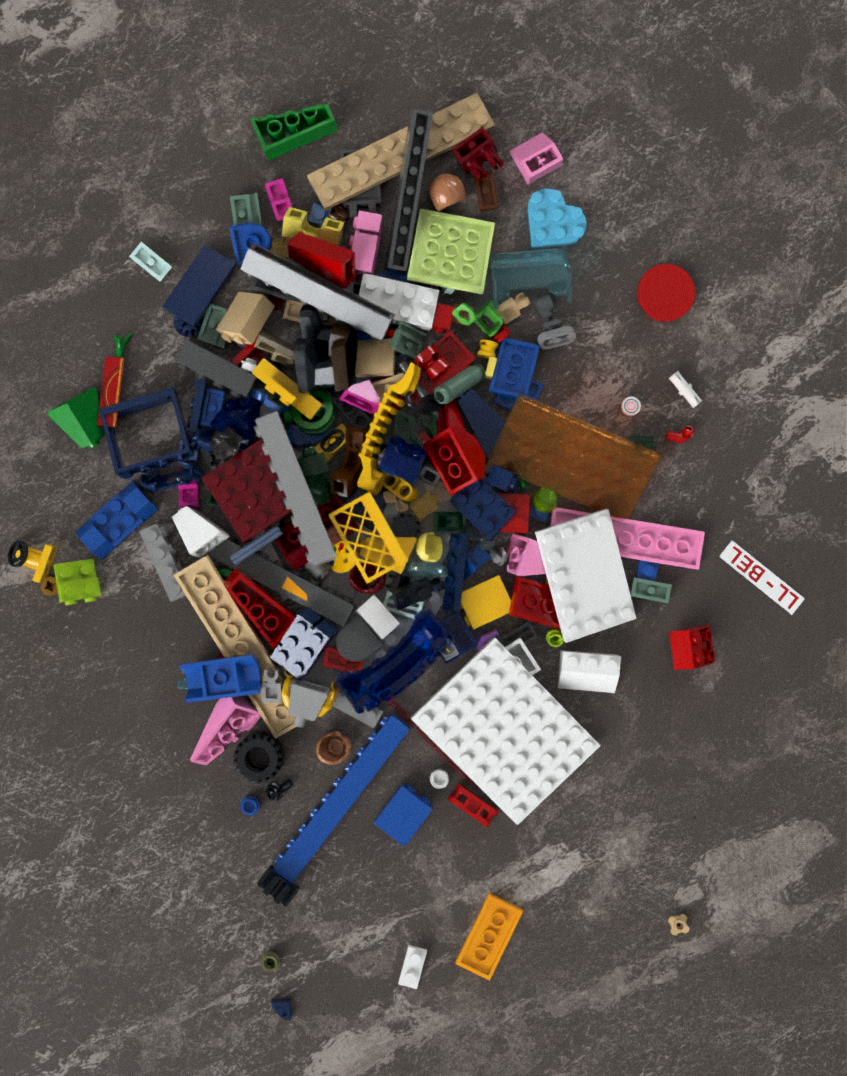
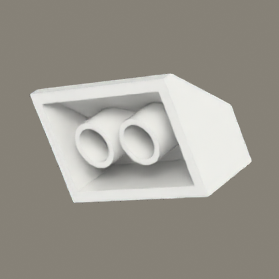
(588, 671)

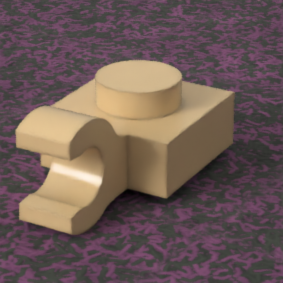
(510, 308)

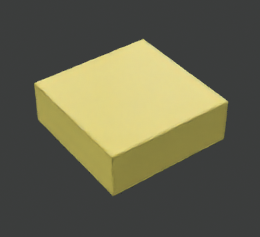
(490, 367)

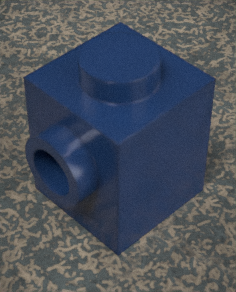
(503, 479)

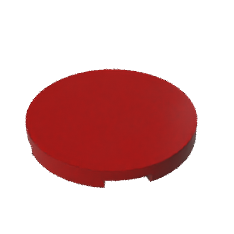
(666, 292)

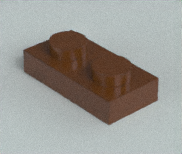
(486, 193)

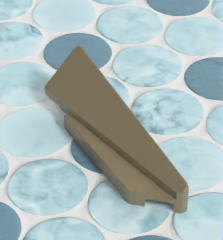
(281, 350)

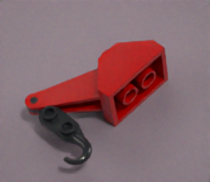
(453, 450)

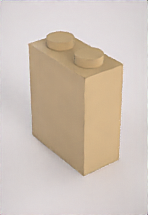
(245, 318)

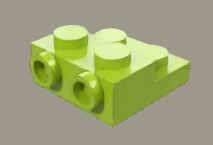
(77, 581)

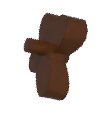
(339, 214)

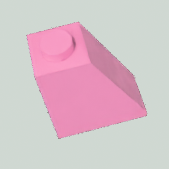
(524, 556)

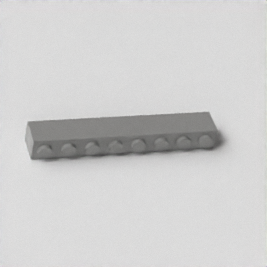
(295, 488)

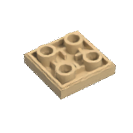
(375, 358)

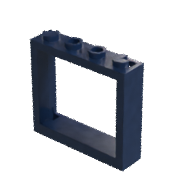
(136, 405)

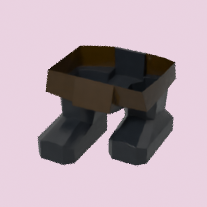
(324, 353)

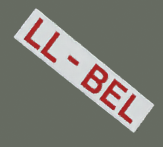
(762, 577)

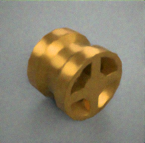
(47, 590)

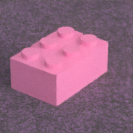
(366, 241)

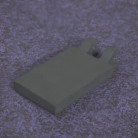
(368, 198)

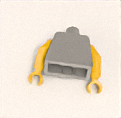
(306, 699)

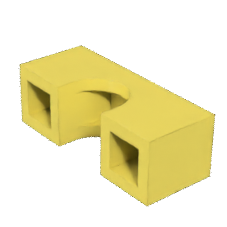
(296, 221)

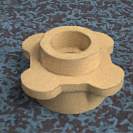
(674, 920)

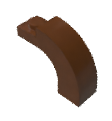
(345, 479)

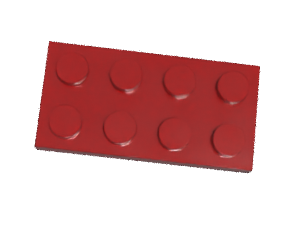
(455, 354)

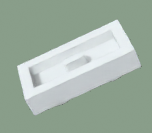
(412, 966)

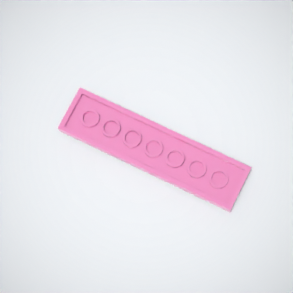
(649, 540)

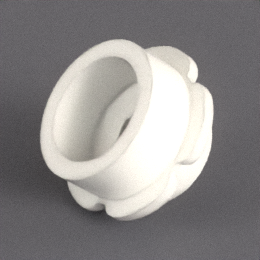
(249, 365)

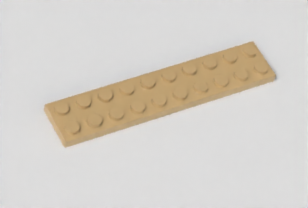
(384, 157)
(232, 632)

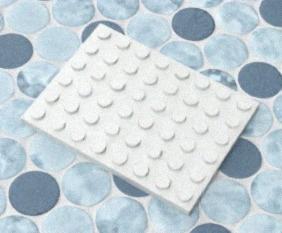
(505, 731)

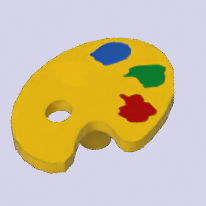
(339, 565)

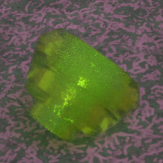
(545, 500)

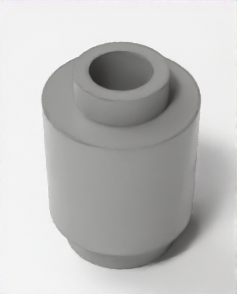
(318, 573)

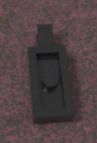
(416, 592)

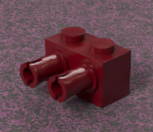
(475, 151)

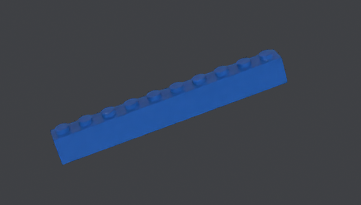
(341, 798)

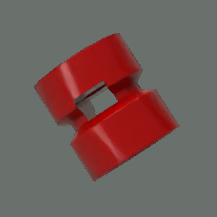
(432, 362)

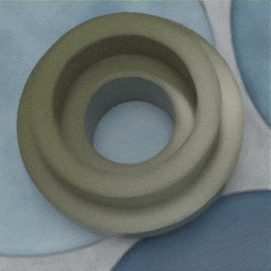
(270, 967)

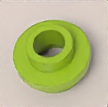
(554, 641)

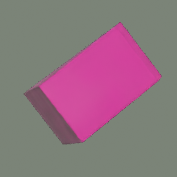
(362, 396)

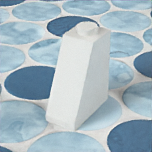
(198, 531)

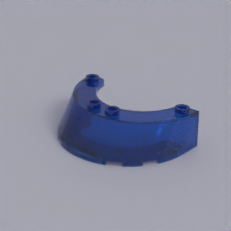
(398, 668)

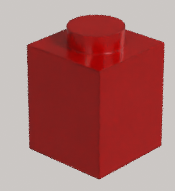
(442, 318)

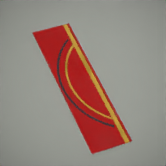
(111, 388)

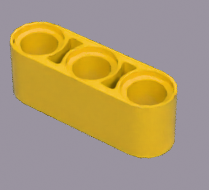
(399, 488)

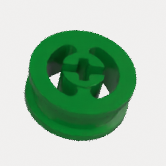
(324, 421)

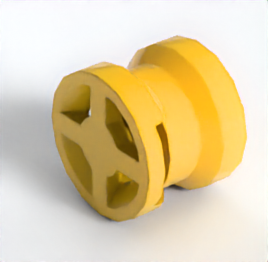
(487, 349)

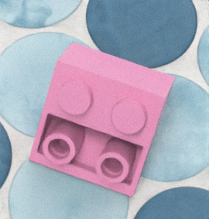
(536, 157)

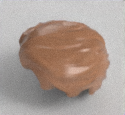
(333, 748)

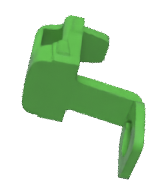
(485, 309)

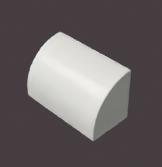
(377, 617)

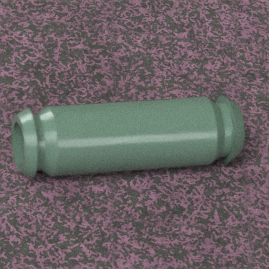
(459, 383)

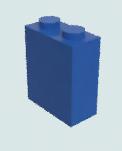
(403, 813)

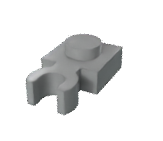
(271, 688)

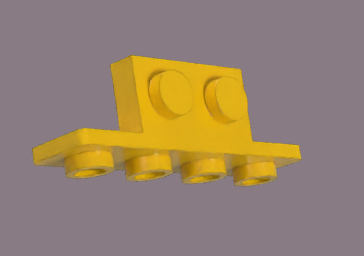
(286, 388)

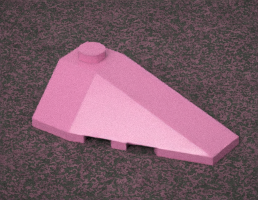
(226, 723)

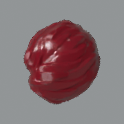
(359, 583)

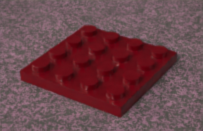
(248, 492)

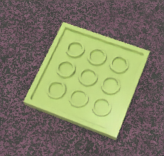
(451, 251)

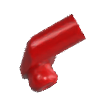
(682, 436)

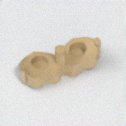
(391, 498)

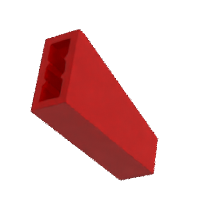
(323, 258)

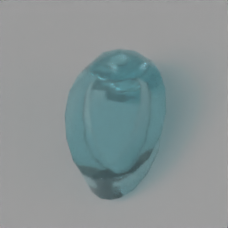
(425, 569)

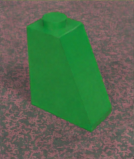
(80, 418)

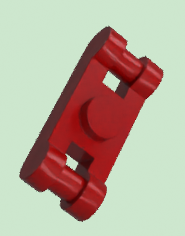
(473, 805)

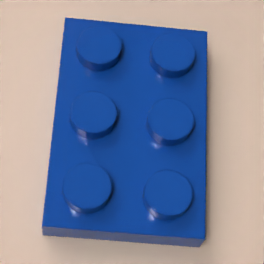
(514, 368)

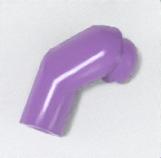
(486, 637)

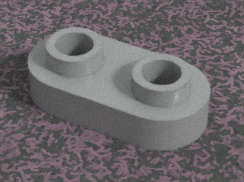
(556, 337)

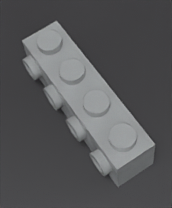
(164, 559)

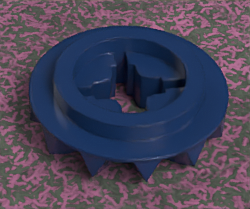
(187, 331)

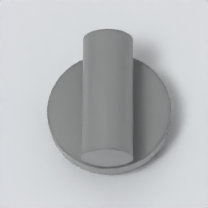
(499, 556)

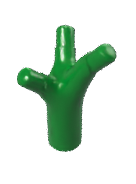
(120, 345)

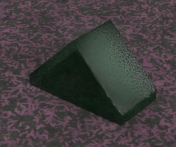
(447, 521)

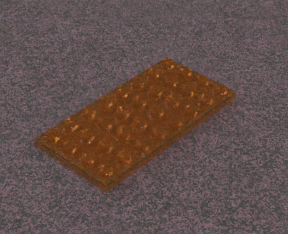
(573, 457)

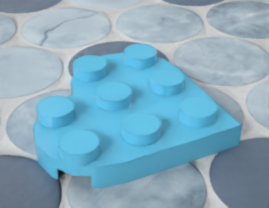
(553, 221)

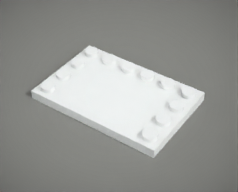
(585, 575)

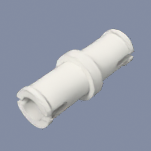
(685, 389)

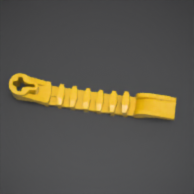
(370, 478)

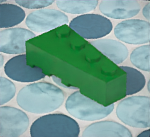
(293, 129)

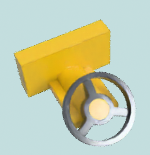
(333, 442)
(33, 558)

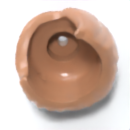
(446, 190)

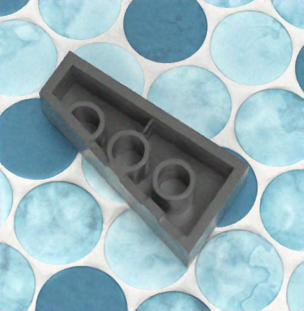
(216, 369)

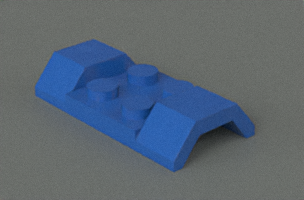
(116, 520)
(222, 678)

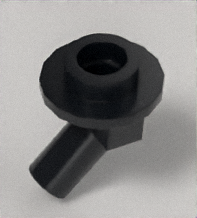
(275, 792)

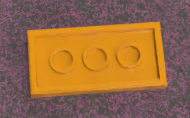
(489, 936)

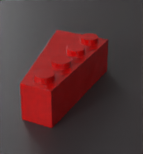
(261, 607)

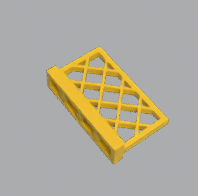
(382, 527)

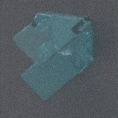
(530, 271)

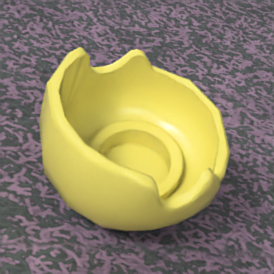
(429, 547)

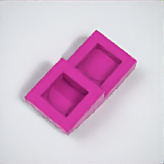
(278, 197)
(189, 494)

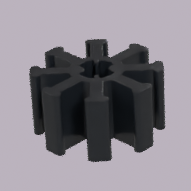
(278, 886)

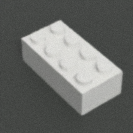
(407, 301)

